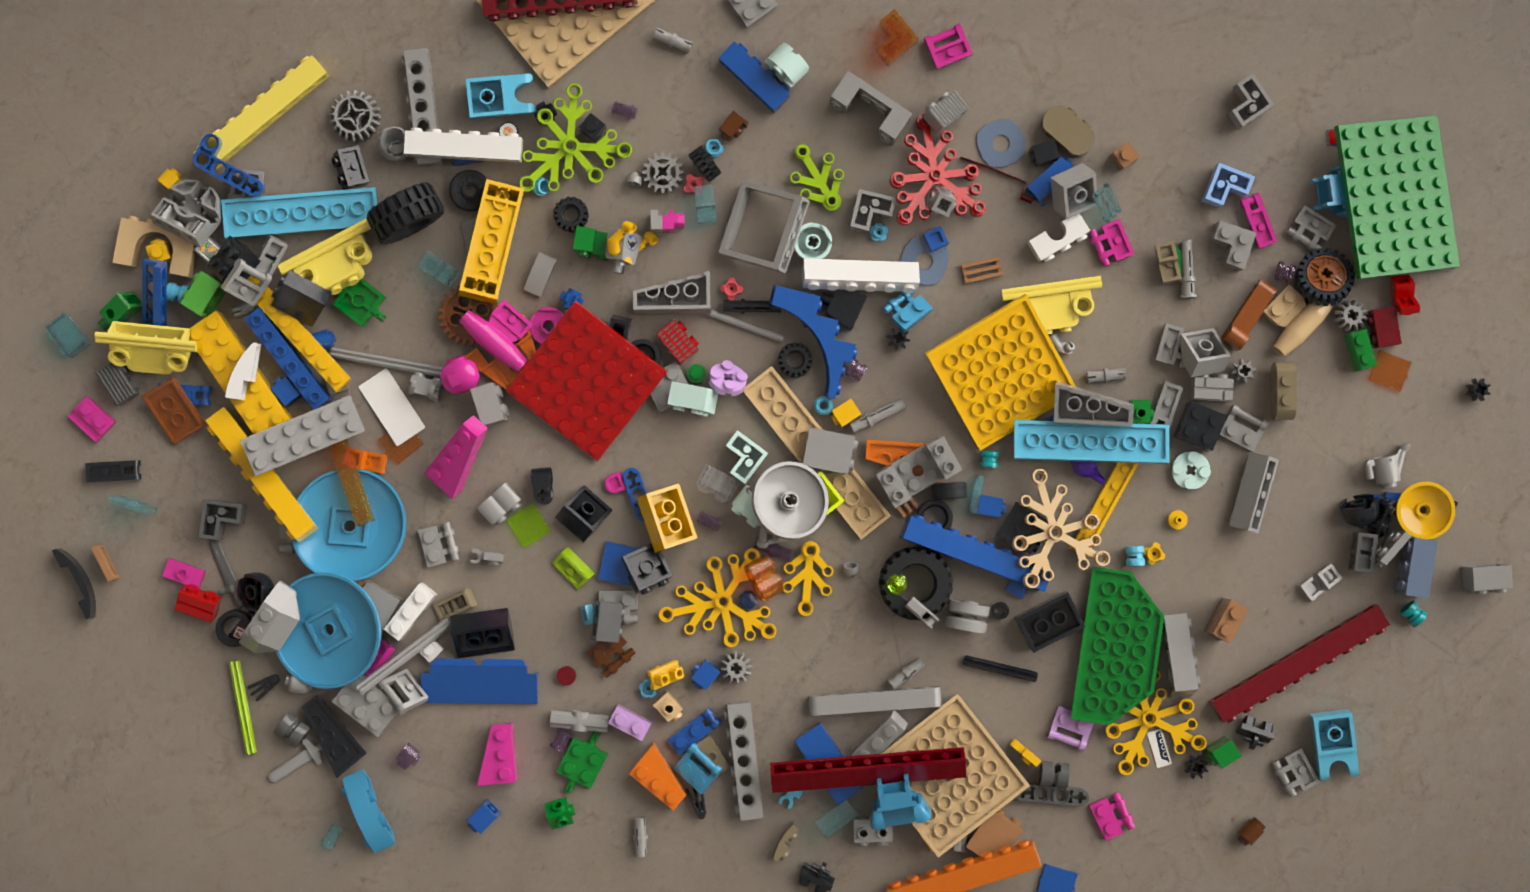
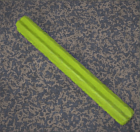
(242, 707)

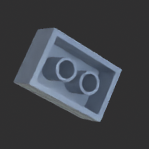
(1415, 568)

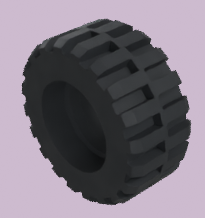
(405, 213)
(930, 560)

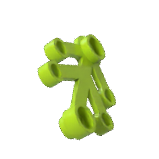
(819, 179)

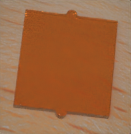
(1390, 371)
(402, 451)

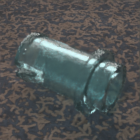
(331, 837)

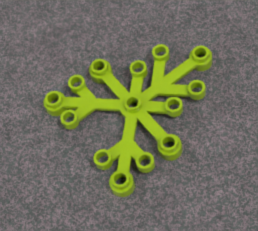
(552, 160)

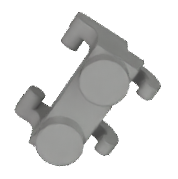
(425, 387)

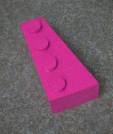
(454, 461)

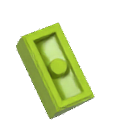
(572, 568)

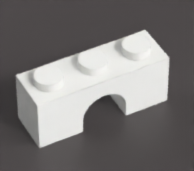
(1045, 247)
(410, 611)

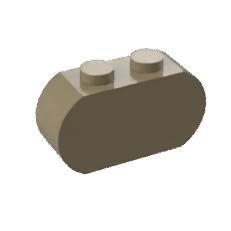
(1068, 131)
(1283, 390)

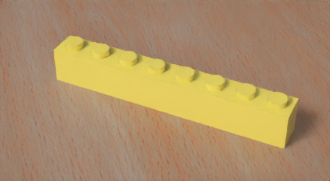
(267, 108)

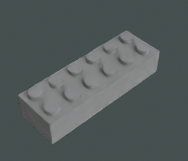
(302, 435)

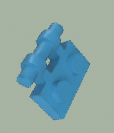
(910, 314)

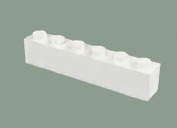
(463, 146)
(860, 275)

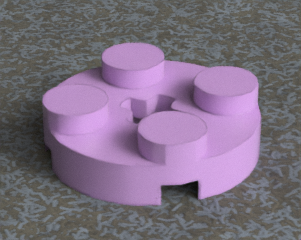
(727, 370)

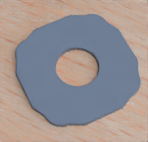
(985, 143)
(940, 260)

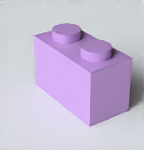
(630, 722)

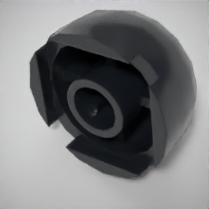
(1360, 511)
(254, 589)

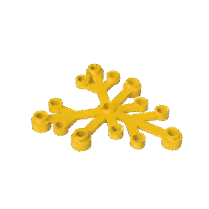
(700, 606)
(1177, 731)

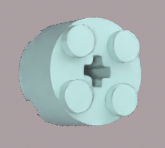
(787, 65)
(815, 232)
(743, 505)

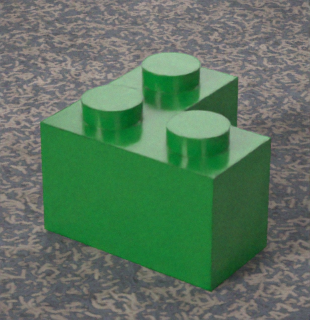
(590, 242)

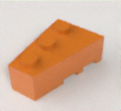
(658, 777)

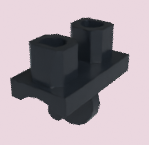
(1255, 735)
(817, 875)

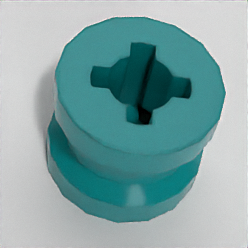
(989, 459)

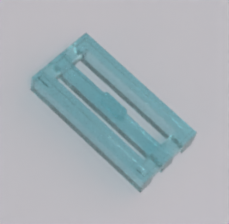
(1109, 200)
(976, 493)

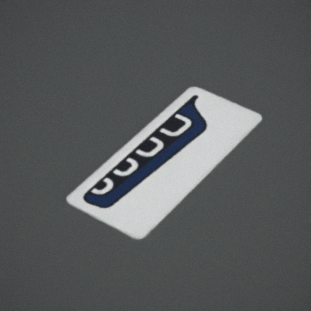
(1159, 748)

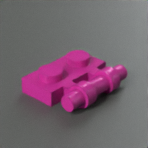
(1116, 239)
(1106, 819)

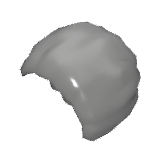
(391, 143)

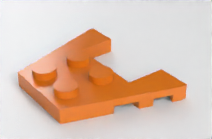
(498, 371)

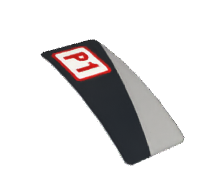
(239, 625)

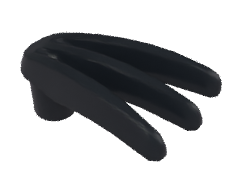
(269, 682)
(699, 807)

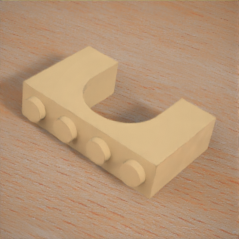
(134, 232)

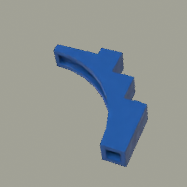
(824, 329)

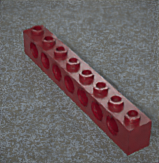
(491, 10)

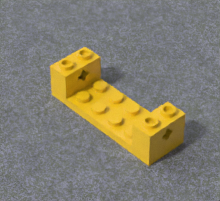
(491, 242)

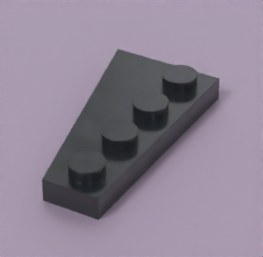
(336, 741)

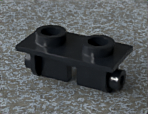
(1381, 524)

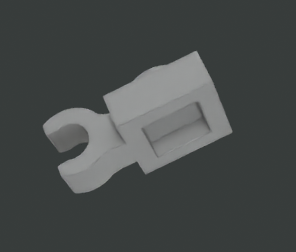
(492, 557)

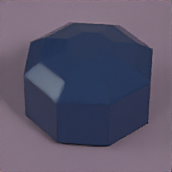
(748, 599)

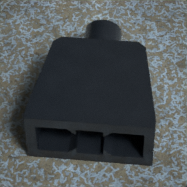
(844, 306)

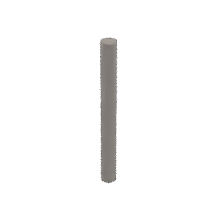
(746, 326)

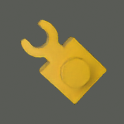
(1028, 757)

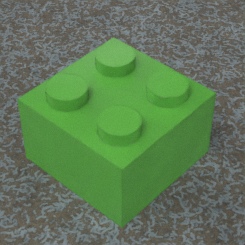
(203, 294)

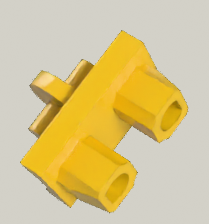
(665, 674)

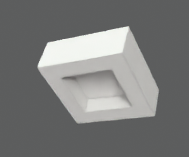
(431, 651)

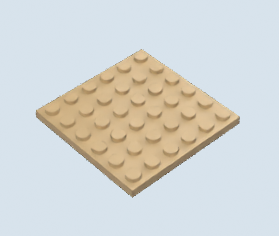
(967, 802)

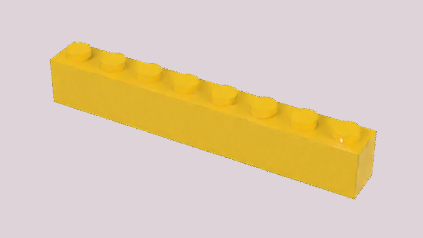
(268, 484)

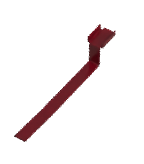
(1023, 197)

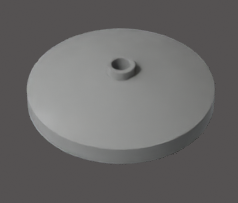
(806, 495)

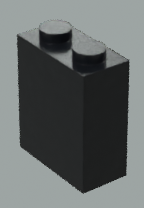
(300, 298)

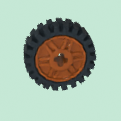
(1325, 277)

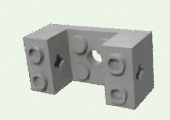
(852, 86)
(937, 463)

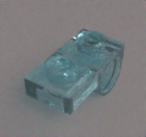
(705, 204)
(439, 269)

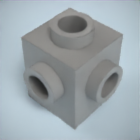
(944, 206)

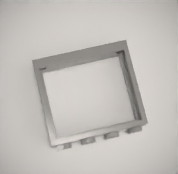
(789, 235)

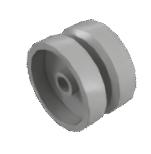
(967, 615)

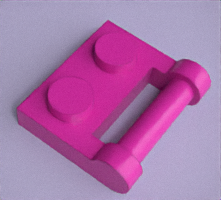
(949, 52)

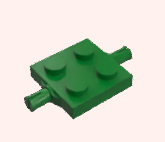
(361, 302)
(581, 762)

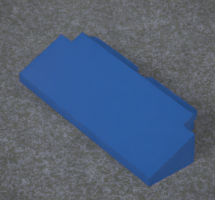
(492, 682)

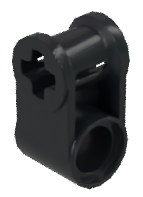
(542, 481)

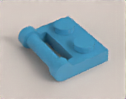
(694, 773)

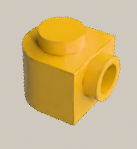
(169, 178)

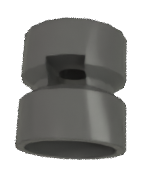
(290, 728)
(1054, 774)

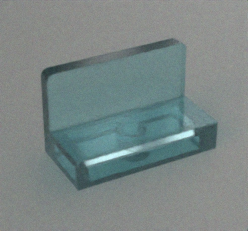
(836, 818)

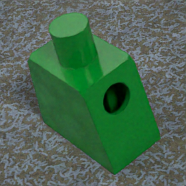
(119, 309)

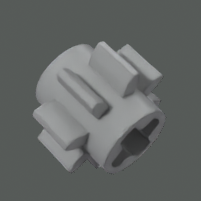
(1245, 366)

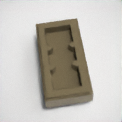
(712, 751)

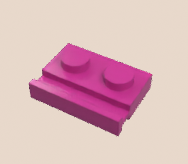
(91, 419)

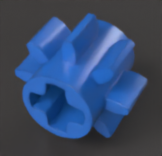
(569, 298)

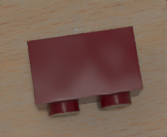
(1384, 327)

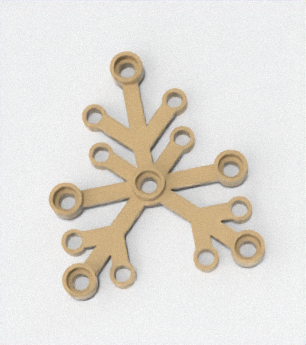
(1048, 509)

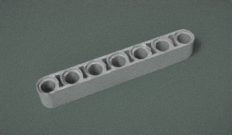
(874, 701)

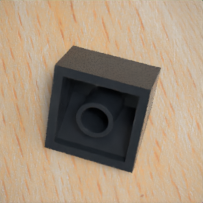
(583, 513)

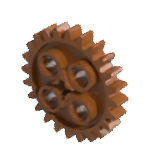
(458, 330)

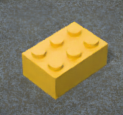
(666, 517)

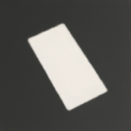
(391, 407)

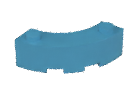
(363, 803)

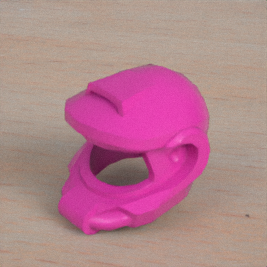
(459, 375)

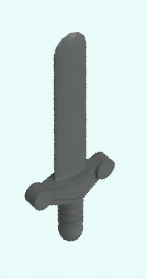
(226, 572)

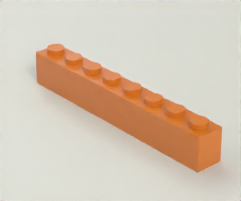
(973, 871)

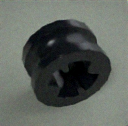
(1004, 606)

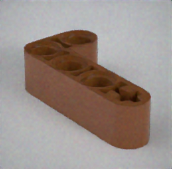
(1237, 332)

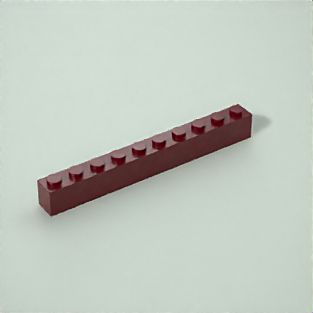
(1299, 663)
(866, 769)

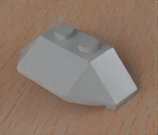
(272, 621)

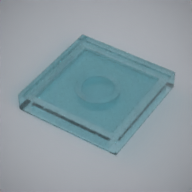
(132, 504)

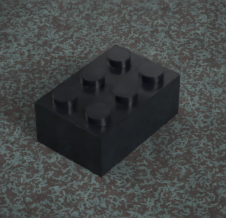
(1049, 621)

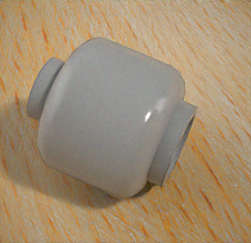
(296, 686)

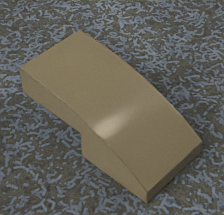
(1168, 262)

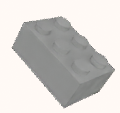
(371, 709)

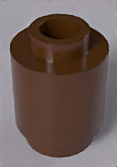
(1250, 831)

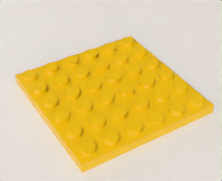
(1000, 371)

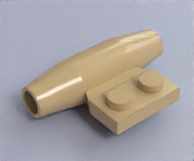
(1296, 317)

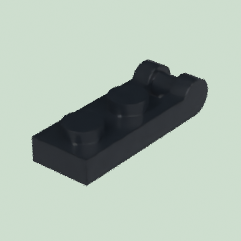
(112, 471)

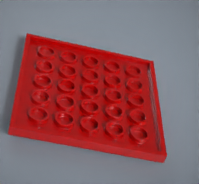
(586, 381)

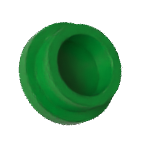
(696, 373)

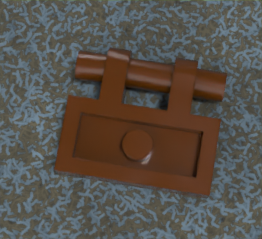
(604, 650)

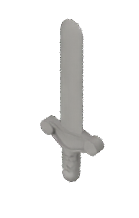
(311, 752)

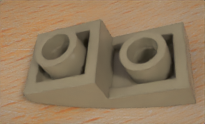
(782, 847)

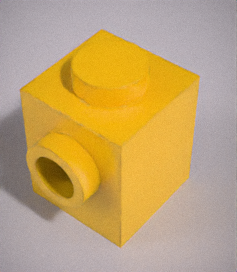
(159, 250)

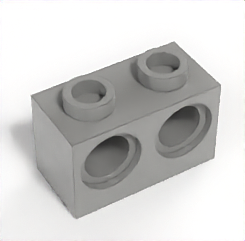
(271, 254)

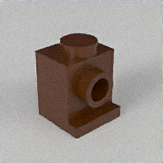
(732, 126)

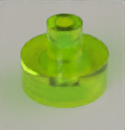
(897, 584)

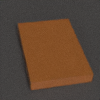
(173, 410)

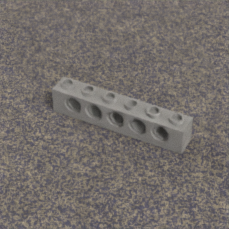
(421, 58)
(755, 809)

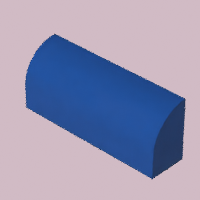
(818, 744)

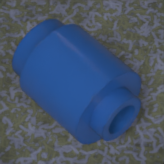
(325, 338)

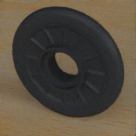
(458, 186)

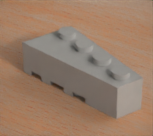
(1088, 407)
(1180, 655)

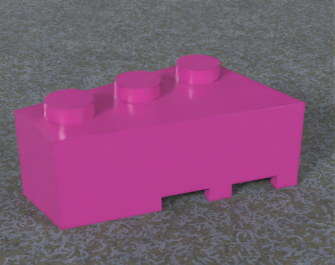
(500, 756)

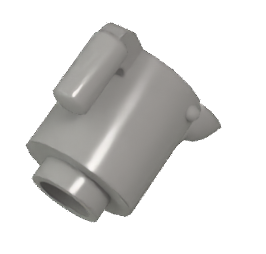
(1387, 467)

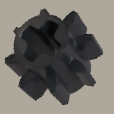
(544, 116)
(893, 341)
(1475, 384)
(1201, 769)

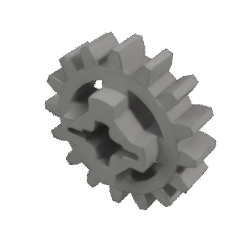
(656, 178)

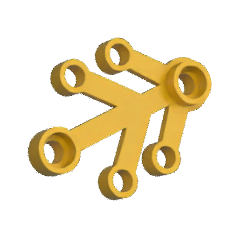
(808, 575)

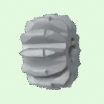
(1350, 323)
(731, 672)

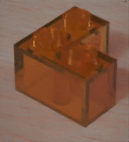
(900, 38)

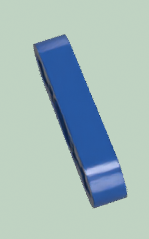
(630, 491)

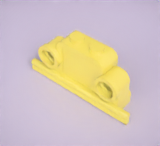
(334, 261)
(1059, 302)
(148, 347)

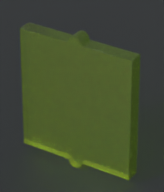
(528, 525)

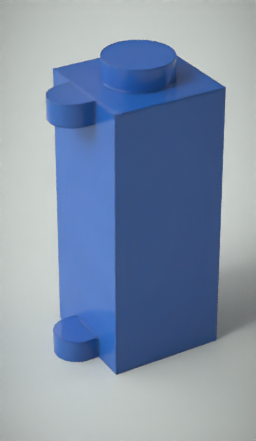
(1042, 185)

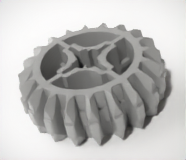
(349, 100)

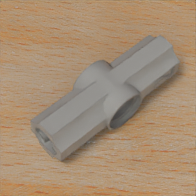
(579, 721)

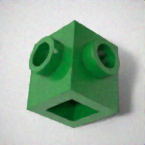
(1144, 407)
(559, 813)

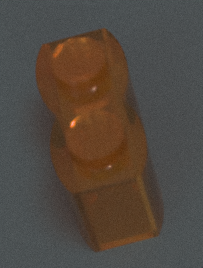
(764, 577)

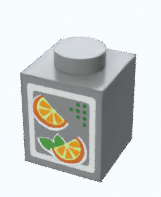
(208, 249)

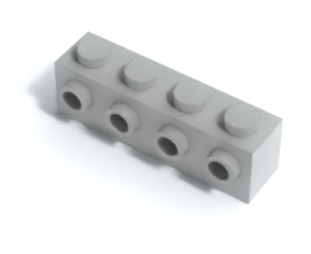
(1253, 492)

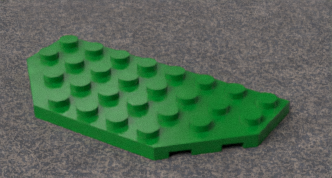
(1116, 648)

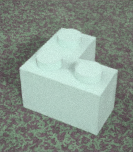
(697, 398)
(750, 455)

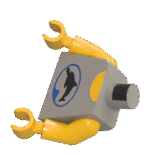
(625, 244)

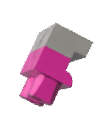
(666, 223)

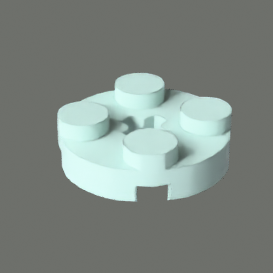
(1190, 481)

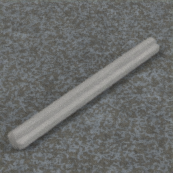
(385, 362)
(403, 656)

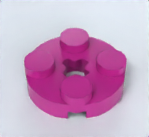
(540, 318)

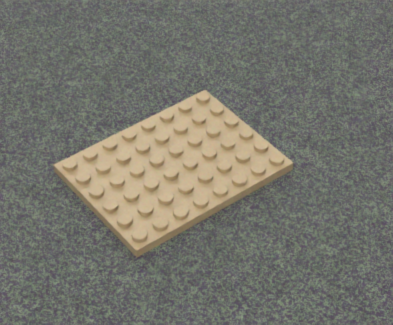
(564, 40)

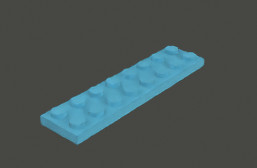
(296, 212)
(1091, 442)

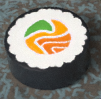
(507, 128)

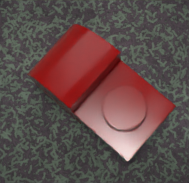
(1402, 295)

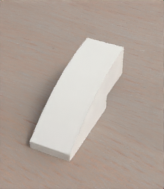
(244, 372)

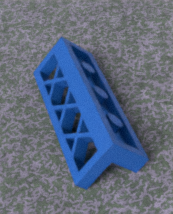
(159, 294)

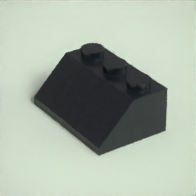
(482, 632)

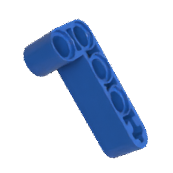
(230, 170)

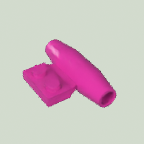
(498, 334)

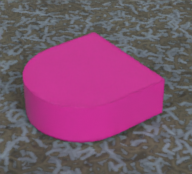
(614, 483)

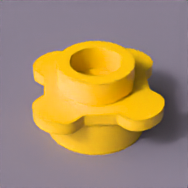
(1153, 558)

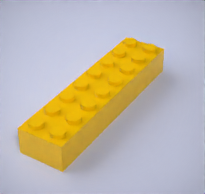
(221, 351)

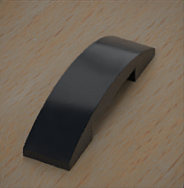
(88, 604)

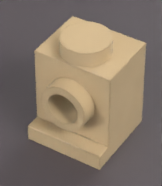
(665, 700)

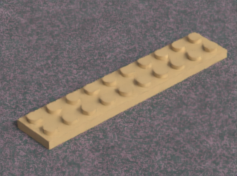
(792, 424)

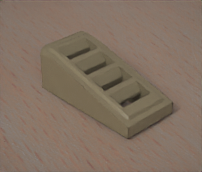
(465, 598)

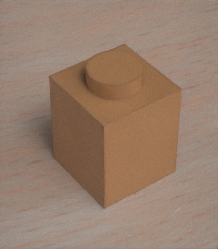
(1124, 156)

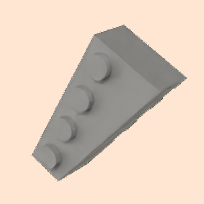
(675, 297)

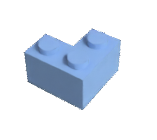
(1225, 180)

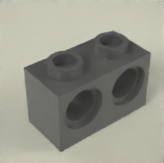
(1363, 552)

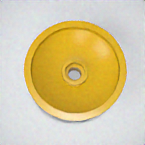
(1438, 513)

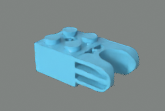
(503, 93)
(1334, 747)

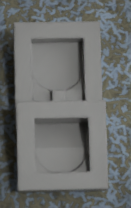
(540, 274)
(1319, 582)

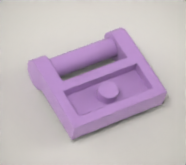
(1063, 719)

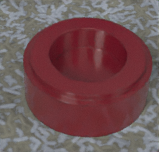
(566, 675)

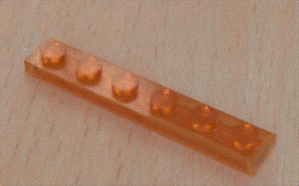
(352, 483)

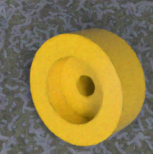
(1173, 519)

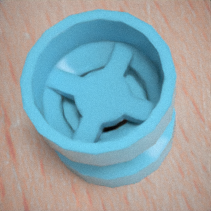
(175, 292)
(1134, 551)

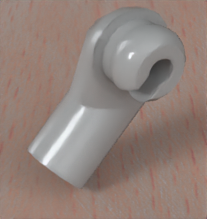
(1062, 347)

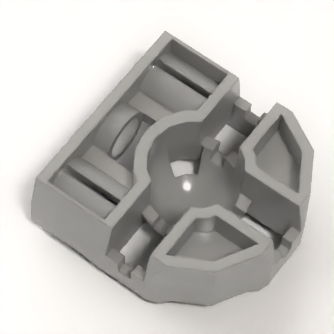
(198, 227)

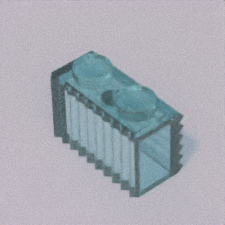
(67, 335)

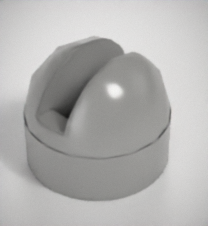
(634, 179)
(850, 569)

